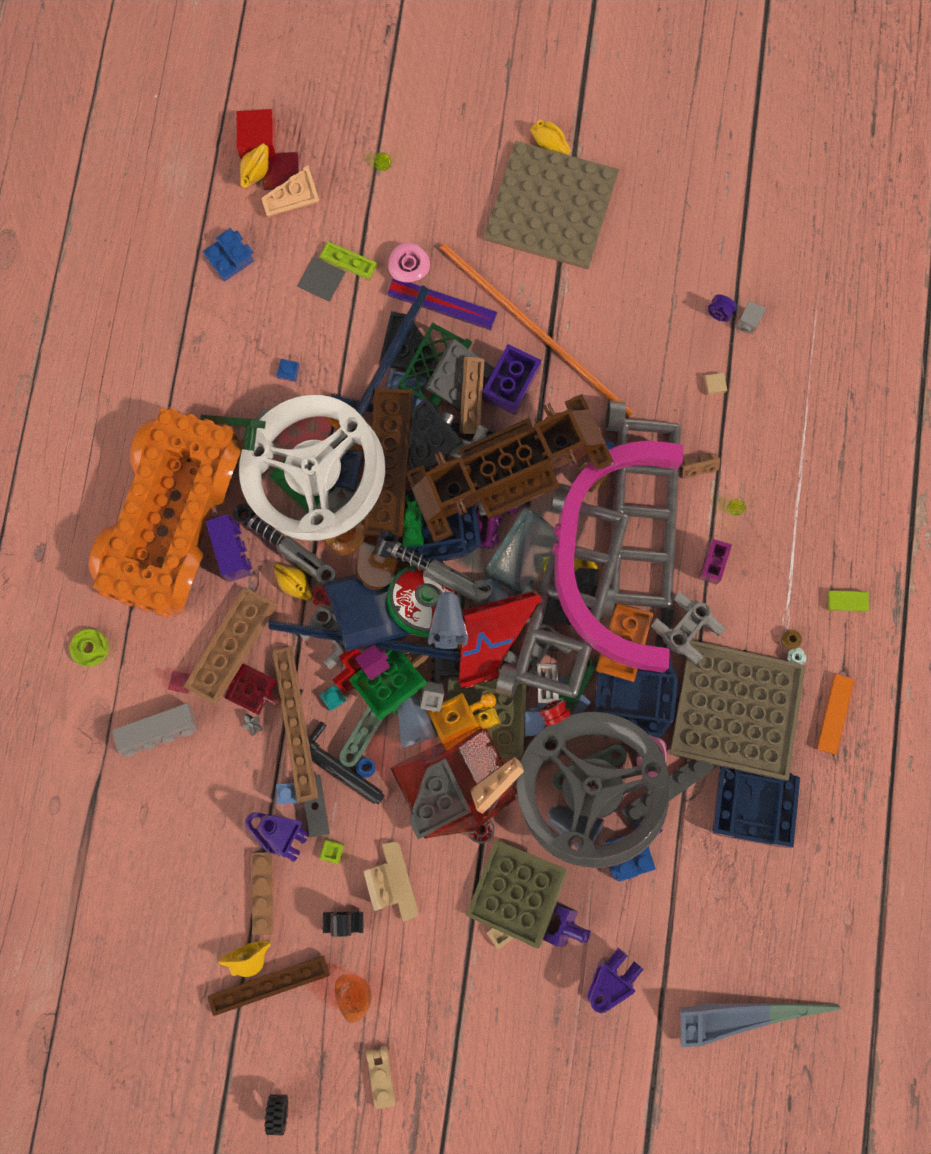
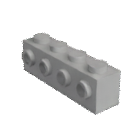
(155, 730)

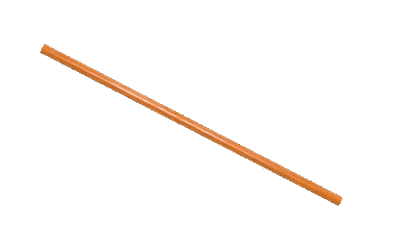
(532, 326)

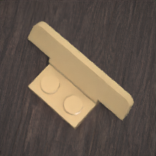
(391, 884)

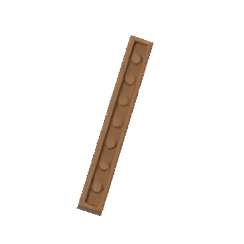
(295, 725)

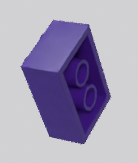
(511, 379)
(229, 548)

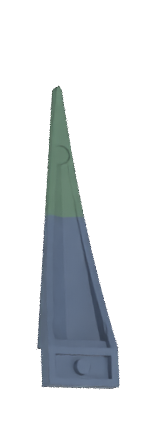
(720, 1020)

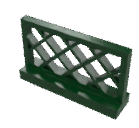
(433, 399)

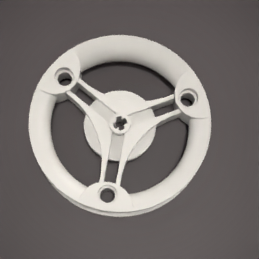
(313, 468)

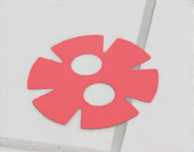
(324, 427)

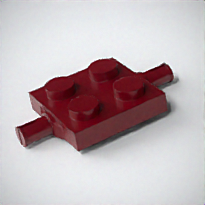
(251, 689)

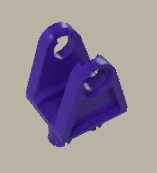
(277, 834)
(567, 928)
(610, 984)

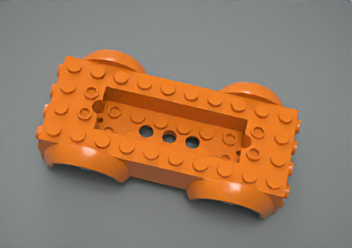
(166, 456)

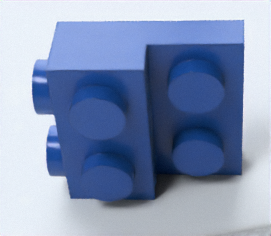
(229, 254)
(638, 865)

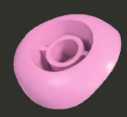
(408, 263)

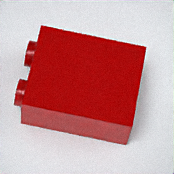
(254, 129)

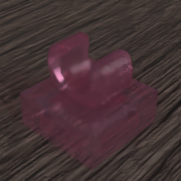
(177, 682)

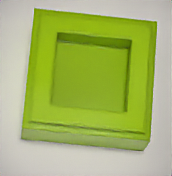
(332, 851)

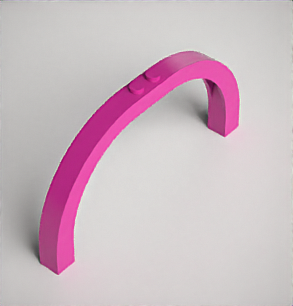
(589, 628)

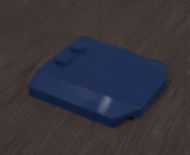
(463, 541)
(361, 613)
(645, 702)
(756, 808)

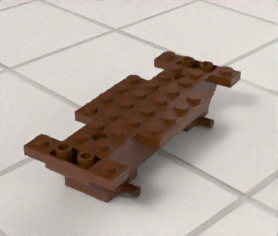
(508, 466)

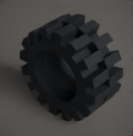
(276, 1114)

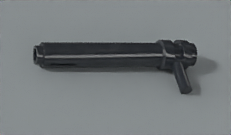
(340, 771)

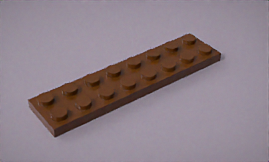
(392, 426)

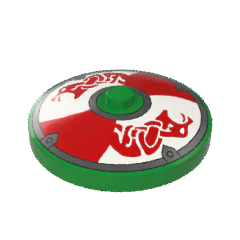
(414, 599)

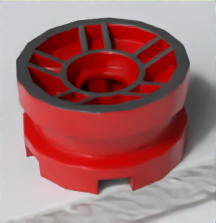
(554, 712)
(485, 836)

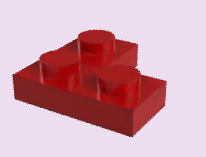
(353, 667)

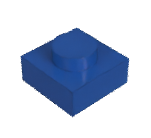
(288, 370)

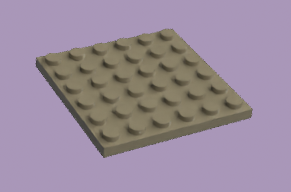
(551, 205)
(738, 711)

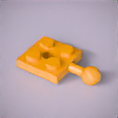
(465, 721)

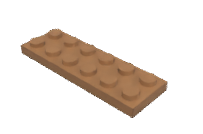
(230, 645)

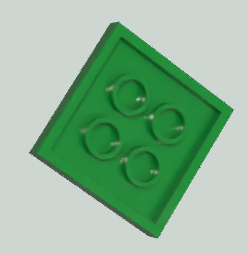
(390, 687)

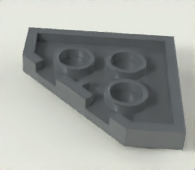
(437, 800)

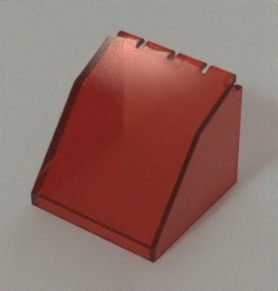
(470, 763)

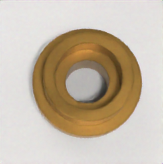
(787, 643)

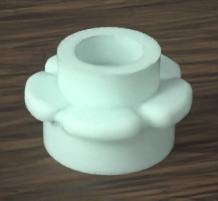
(800, 653)

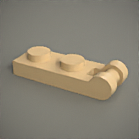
(381, 1078)

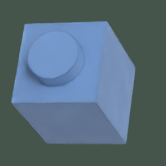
(533, 722)
(286, 793)

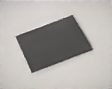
(321, 279)

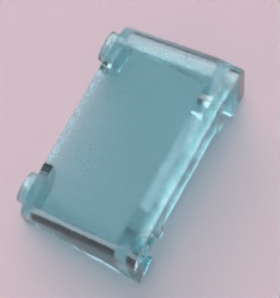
(522, 553)

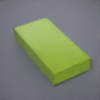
(848, 601)

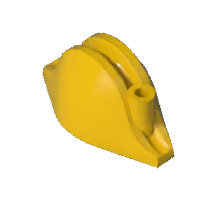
(550, 137)
(254, 166)
(292, 581)
(246, 959)

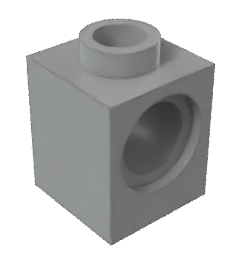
(750, 317)
(432, 696)

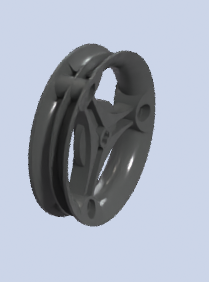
(599, 802)

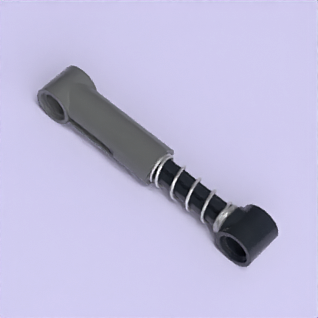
(286, 546)
(476, 591)

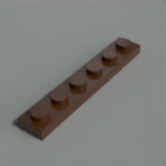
(268, 985)

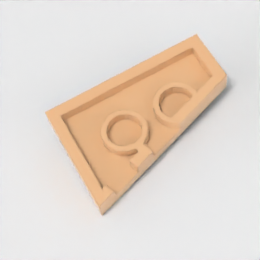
(293, 194)
(494, 785)

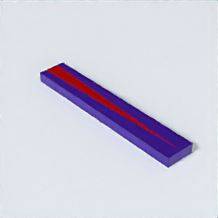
(445, 304)

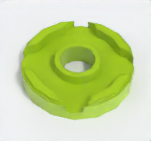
(78, 644)

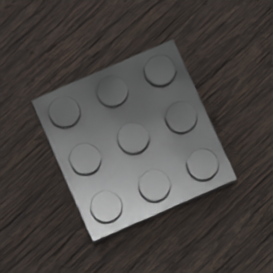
(448, 376)

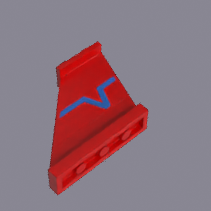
(491, 634)

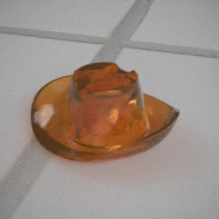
(348, 541)
(353, 996)

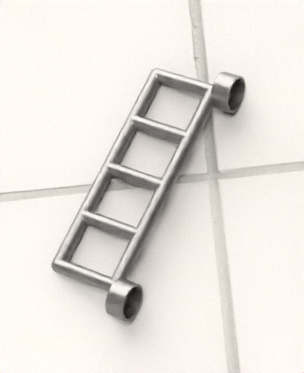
(616, 421)
(512, 675)

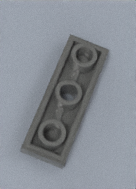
(317, 819)

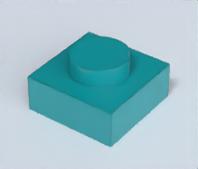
(333, 697)

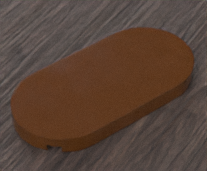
(372, 569)

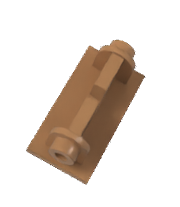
(708, 464)

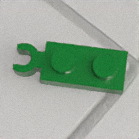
(412, 524)

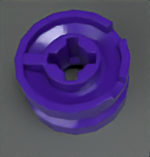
(721, 308)

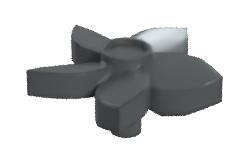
(251, 723)

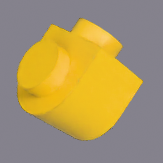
(487, 718)

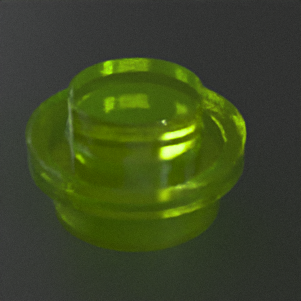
(382, 161)
(736, 507)

